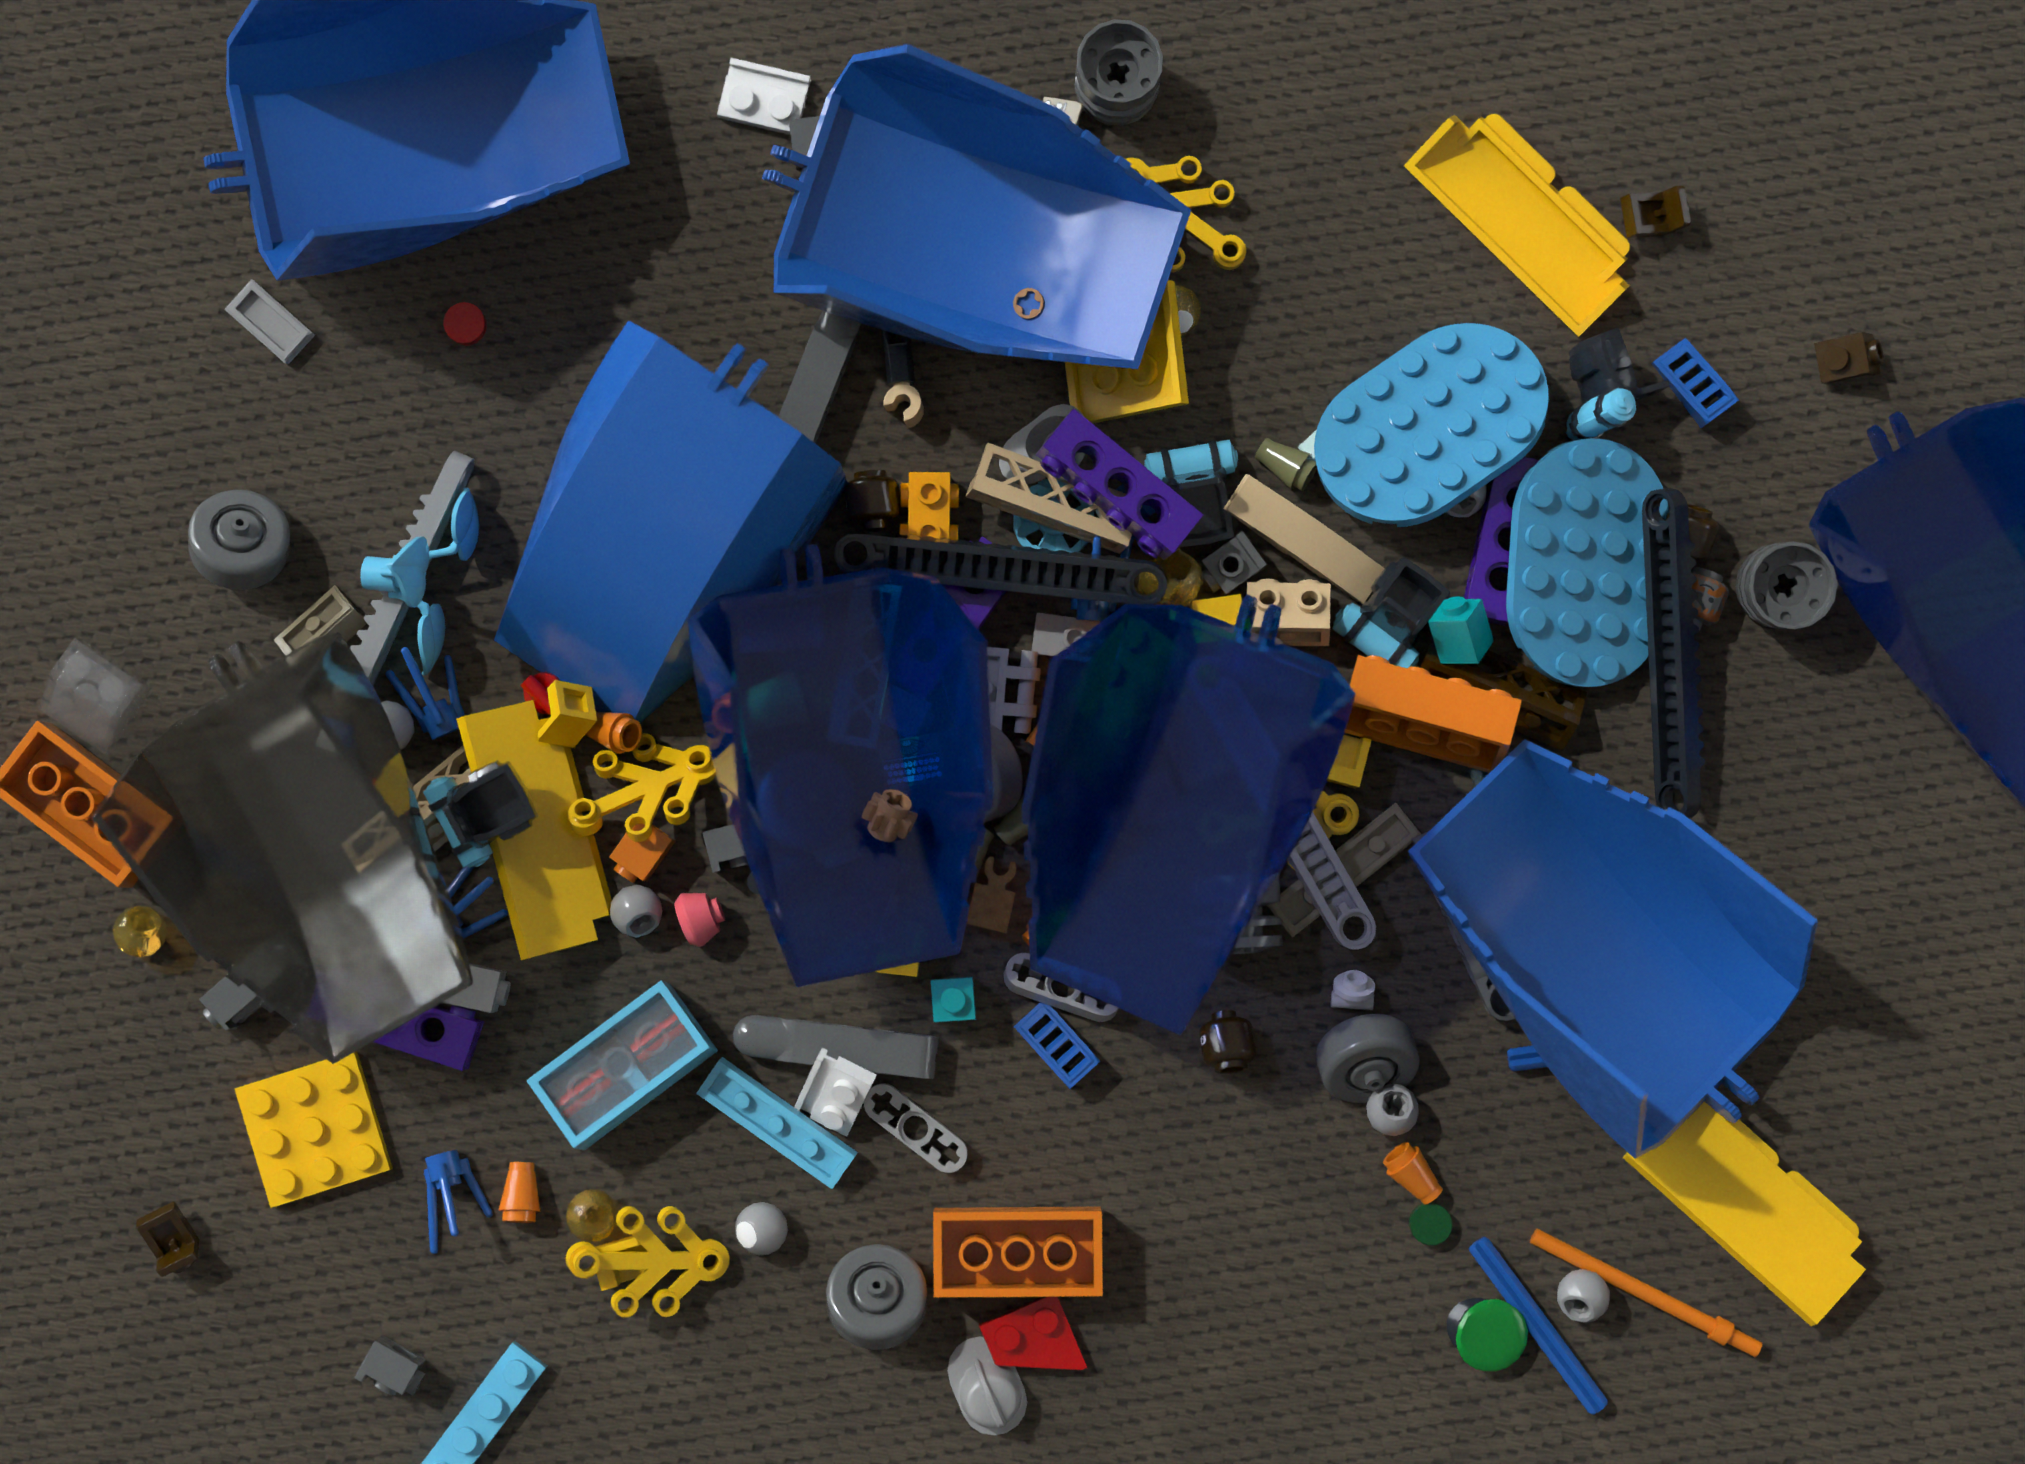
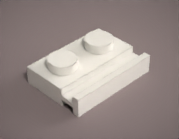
(763, 96)
(835, 1092)

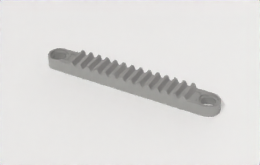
(431, 525)
(1330, 885)

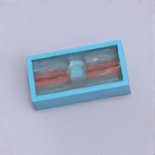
(622, 1065)

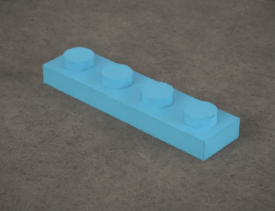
(776, 1122)
(488, 1408)

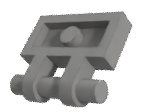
(1026, 673)

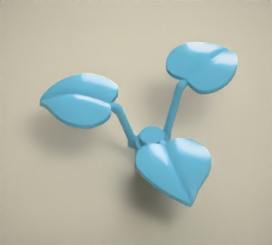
(406, 575)

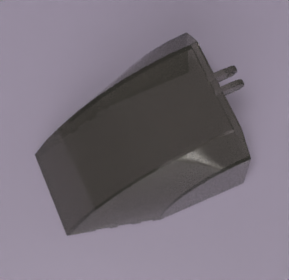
(295, 847)

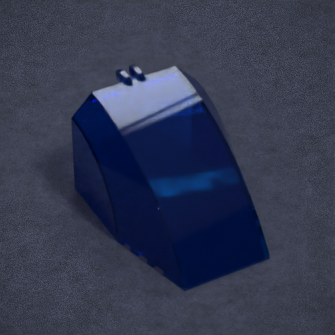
(1938, 569)
(812, 709)
(1169, 798)

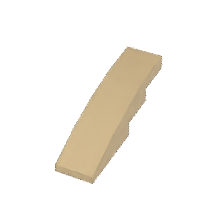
(1303, 538)

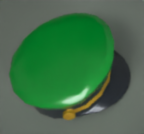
(1487, 1333)

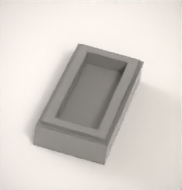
(269, 322)

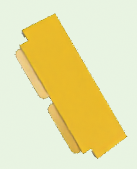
(1508, 202)
(549, 871)
(1757, 1211)

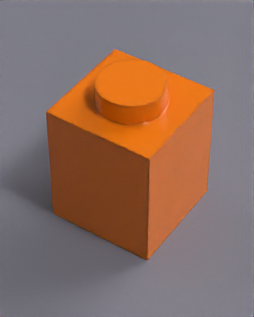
(641, 858)

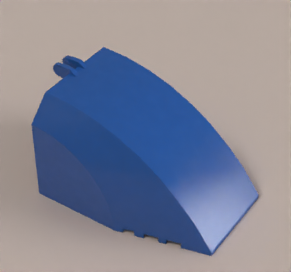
(409, 121)
(954, 194)
(653, 512)
(1618, 940)

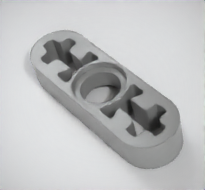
(1047, 996)
(915, 1110)

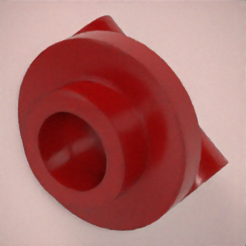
(536, 689)

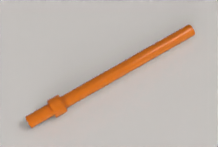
(1718, 1328)

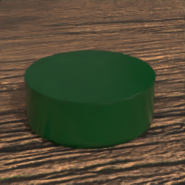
(1430, 1223)

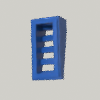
(1682, 391)
(1081, 1068)

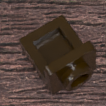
(1655, 212)
(1849, 357)
(169, 1239)

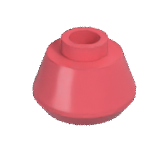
(699, 917)

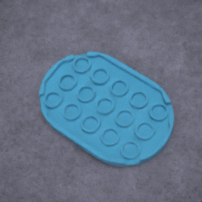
(1431, 424)
(1581, 563)

